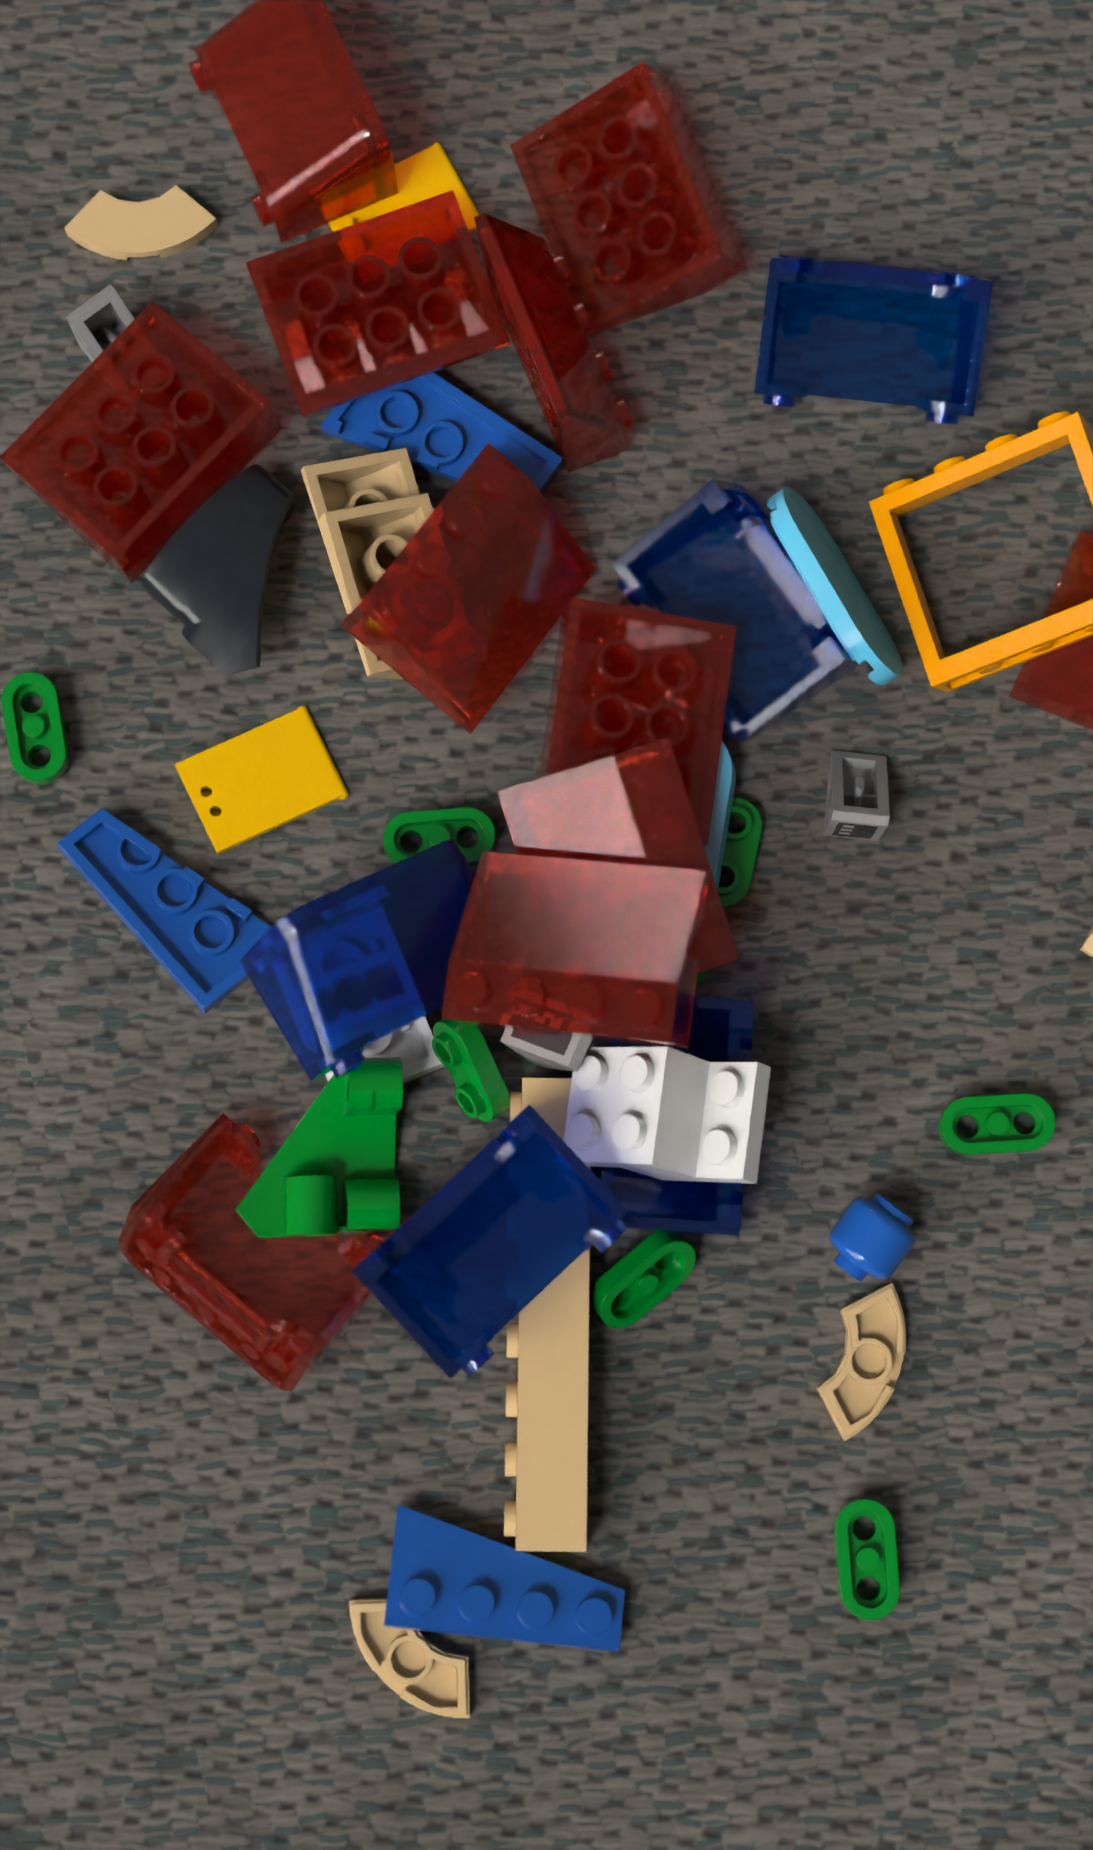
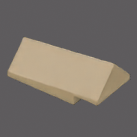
(365, 516)

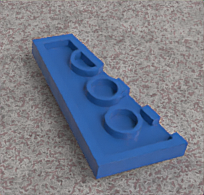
(438, 429)
(167, 907)
(481, 1588)

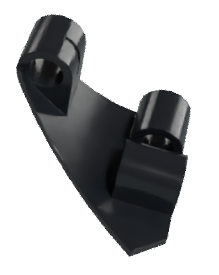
(219, 567)

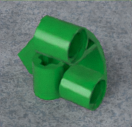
(336, 1162)

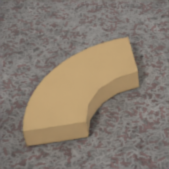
(141, 228)
(870, 1361)
(411, 1663)

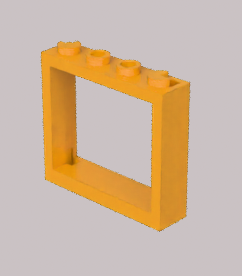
(950, 477)

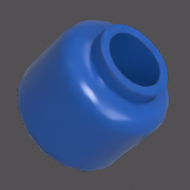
(872, 1238)

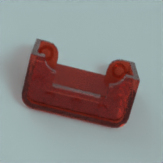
(297, 114)
(262, 1298)

